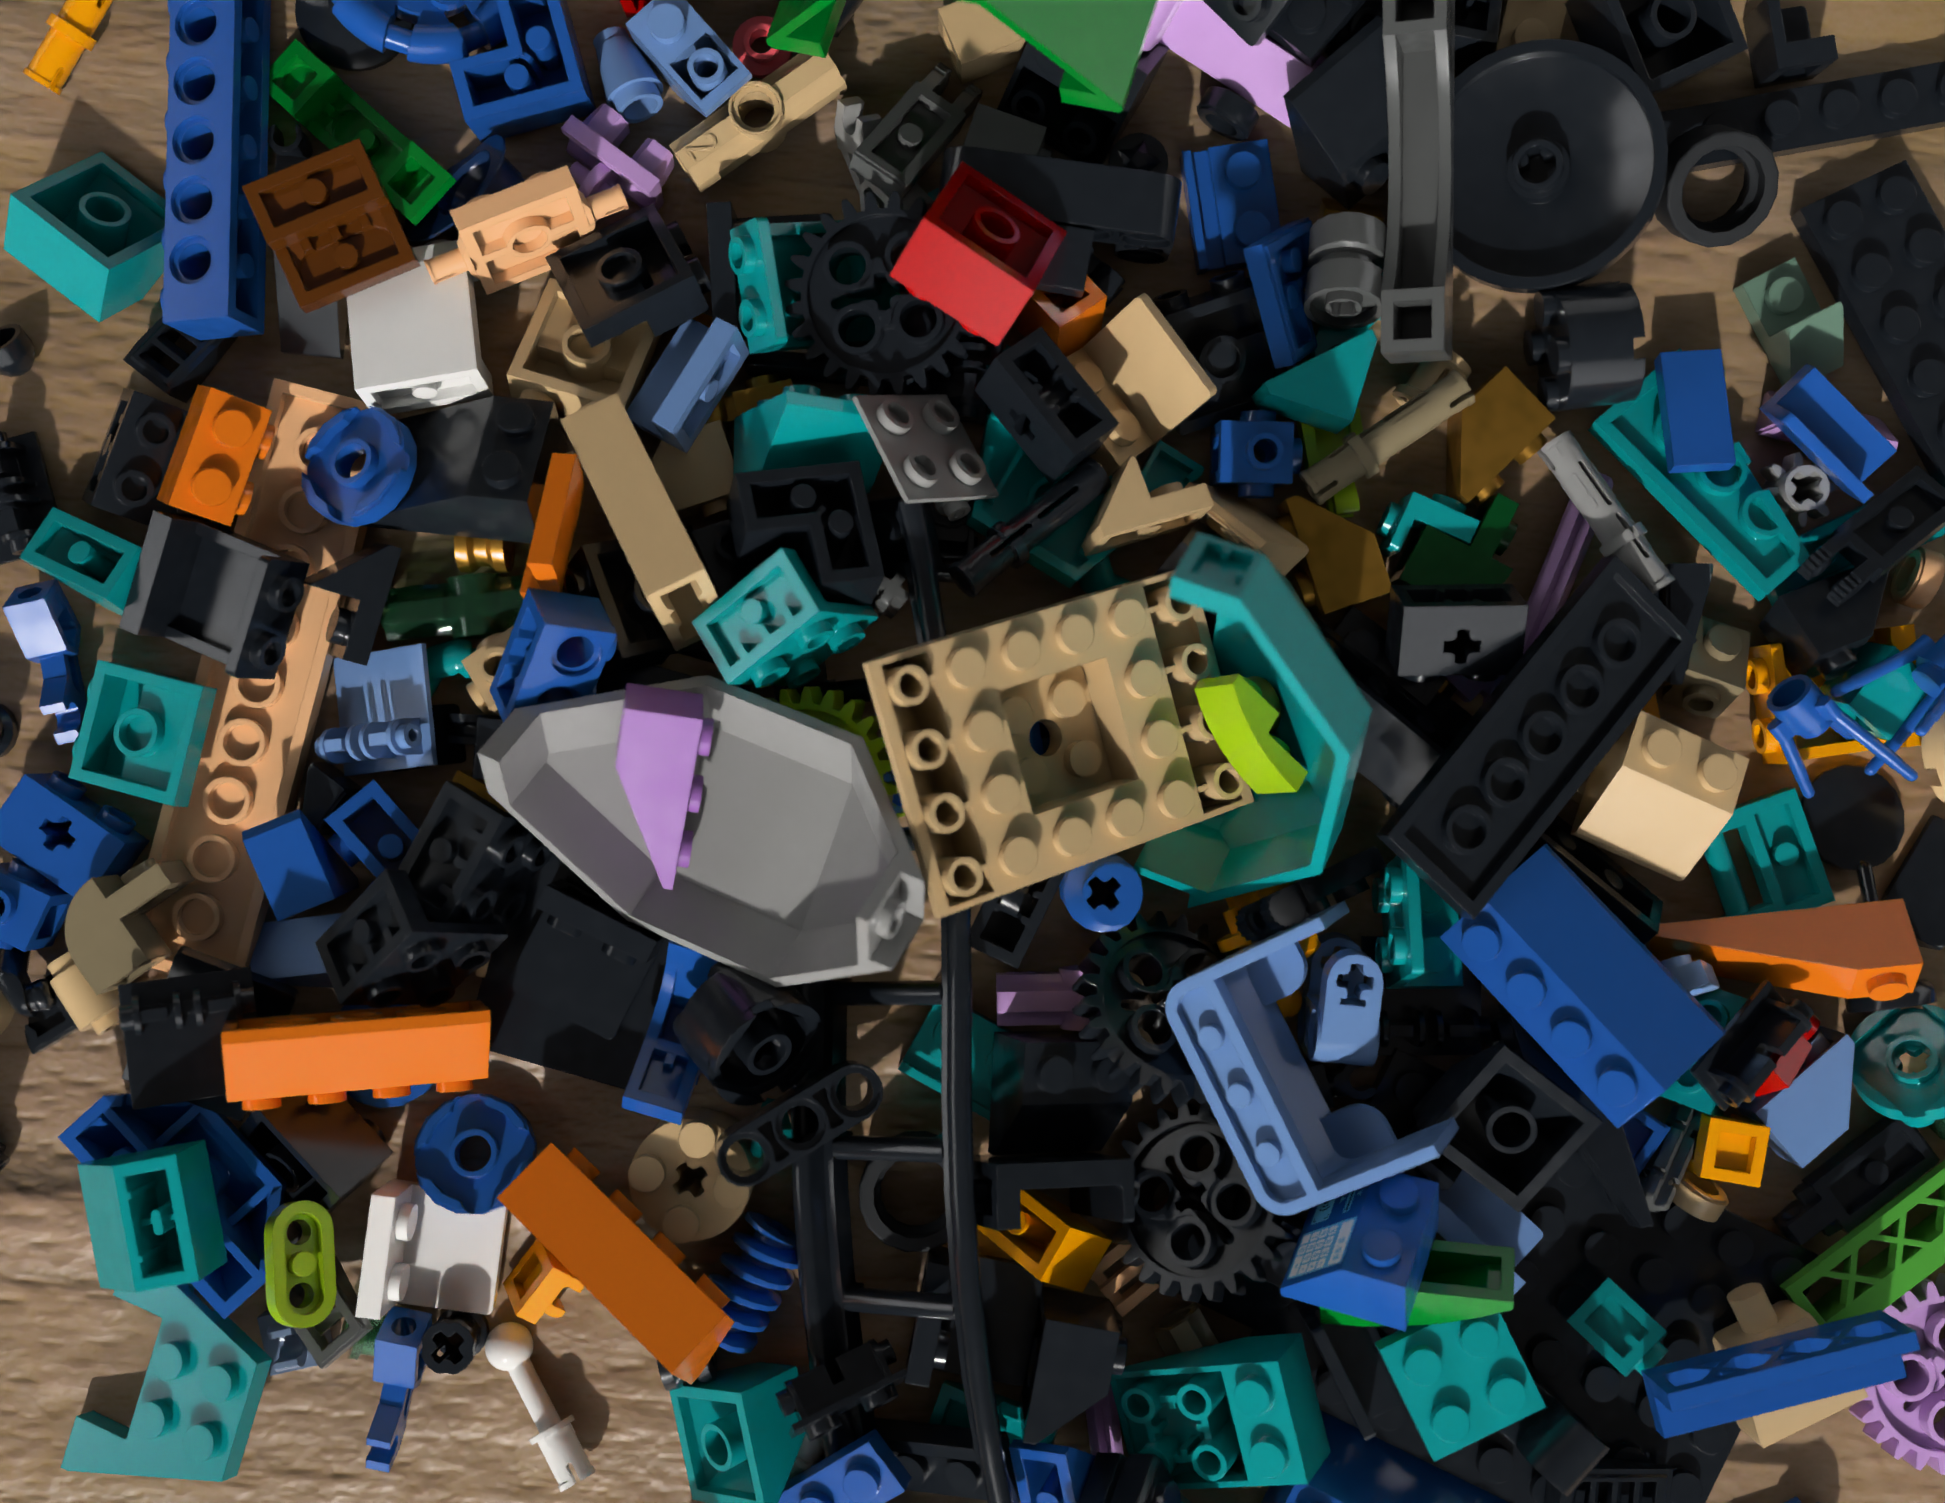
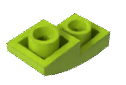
(1241, 726)

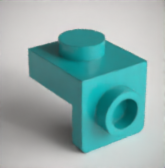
(1417, 511)

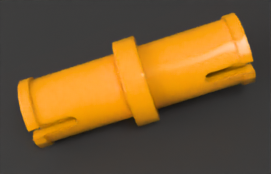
(65, 41)

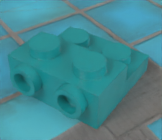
(142, 733)

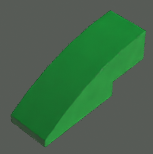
(1457, 1285)

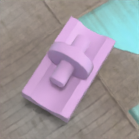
(595, 146)

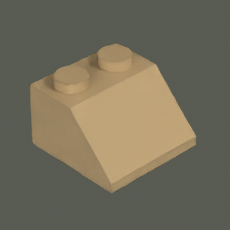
(1660, 796)

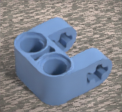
(1342, 1016)

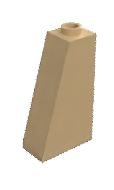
(642, 516)

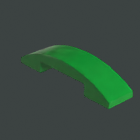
(340, 115)

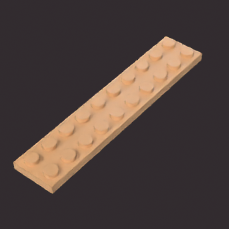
(257, 726)

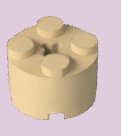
(681, 1206)

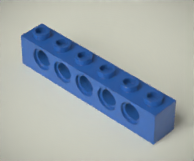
(213, 148)

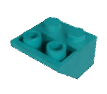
(804, 431)
(153, 1217)

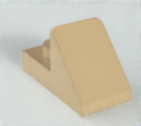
(1134, 514)

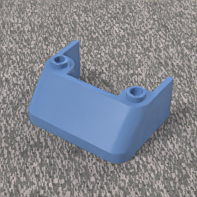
(1264, 1091)

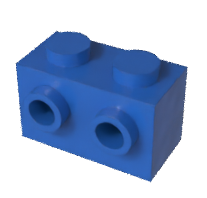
(371, 830)

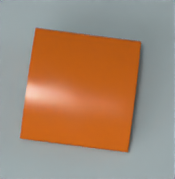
(555, 525)

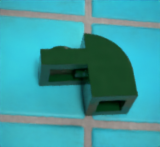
(1442, 560)

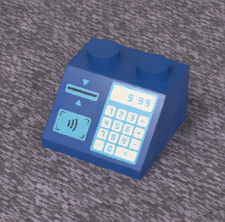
(1367, 1250)

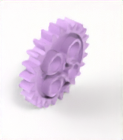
(1911, 1430)

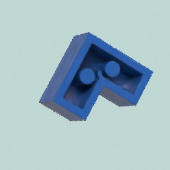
(530, 81)

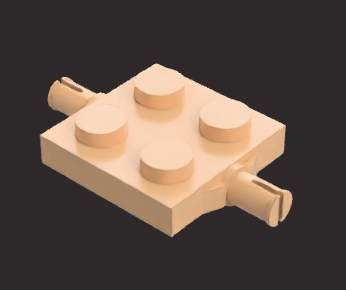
(513, 230)

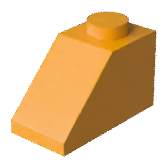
(1052, 1242)

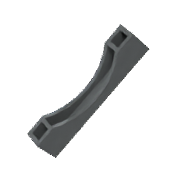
(1420, 181)

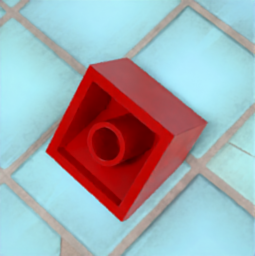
(978, 254)

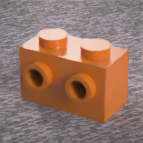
(216, 456)

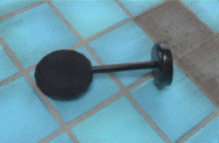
(1855, 828)

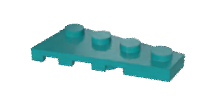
(1718, 508)

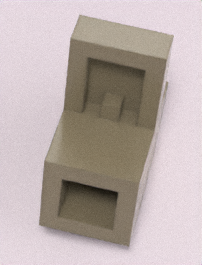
(109, 923)

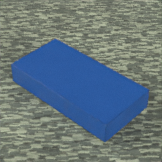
(1694, 411)

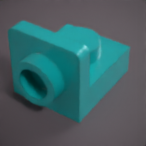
(1620, 1329)

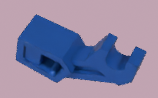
(51, 637)
(400, 1369)

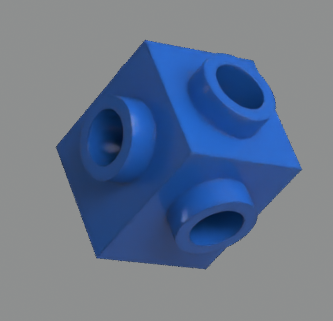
(1234, 459)
(29, 907)

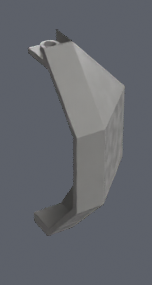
(791, 846)

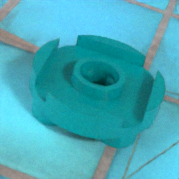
(1878, 1072)

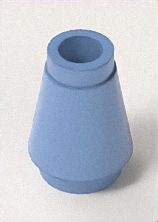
(626, 76)

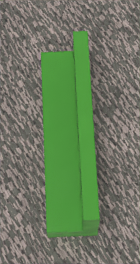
(1888, 1274)

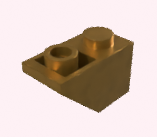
(1490, 434)
(1341, 560)

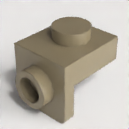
(1714, 670)

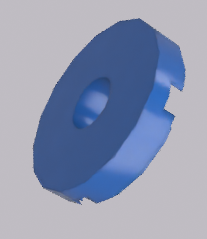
(380, 483)
(440, 1144)

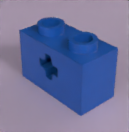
(37, 831)

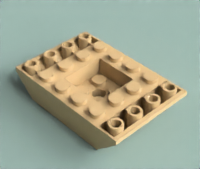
(1123, 754)

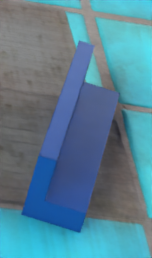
(1777, 1372)

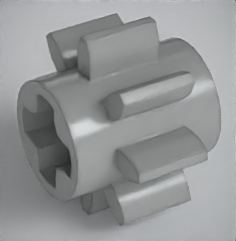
(1811, 489)

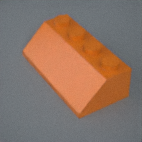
(355, 1051)
(618, 1262)

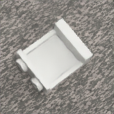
(417, 339)

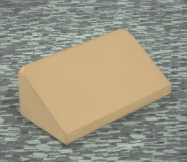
(1247, 526)

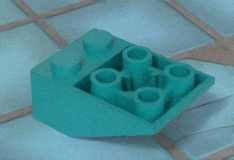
(1226, 1413)

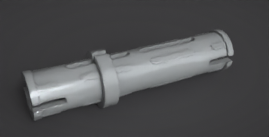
(1603, 511)

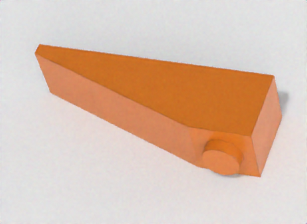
(1817, 950)

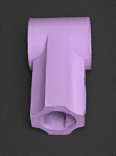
(1039, 998)

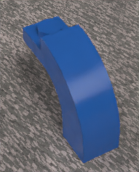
(664, 1071)

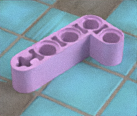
(1202, 38)

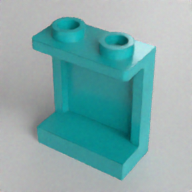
(762, 262)

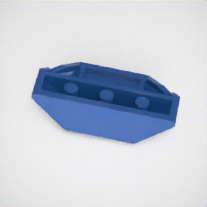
(242, 1179)

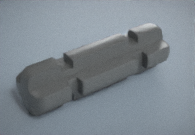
(890, 596)
(1671, 1158)

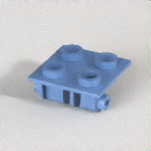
(382, 713)

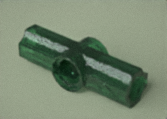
(461, 608)

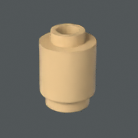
(80, 999)

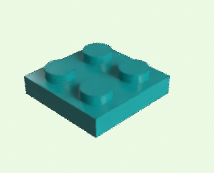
(1460, 1380)

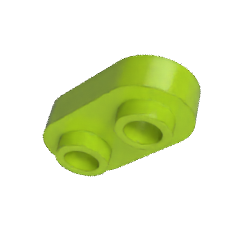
(303, 1263)

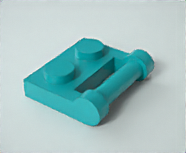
(1778, 853)

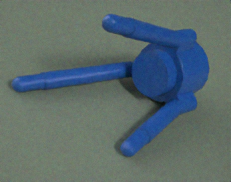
(1928, 677)
(1806, 712)

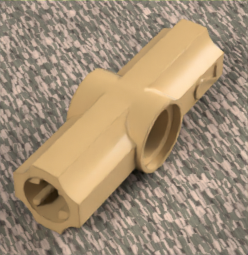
(726, 142)

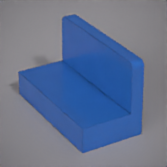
(1829, 431)

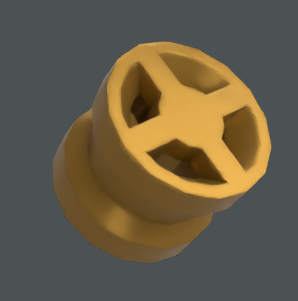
(479, 552)

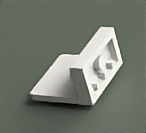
(428, 1254)

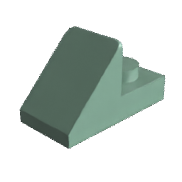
(1791, 322)

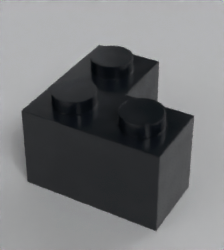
(817, 513)

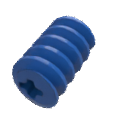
(1117, 908)
(756, 1279)

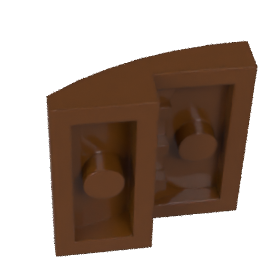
(331, 225)

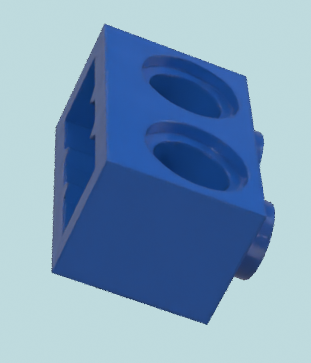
(553, 651)

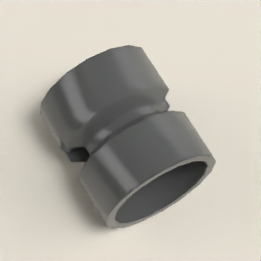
(1345, 270)

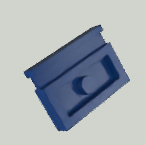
(1228, 202)

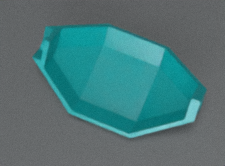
(1323, 721)

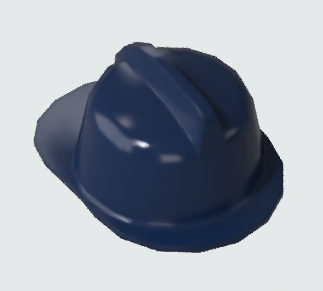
(477, 174)

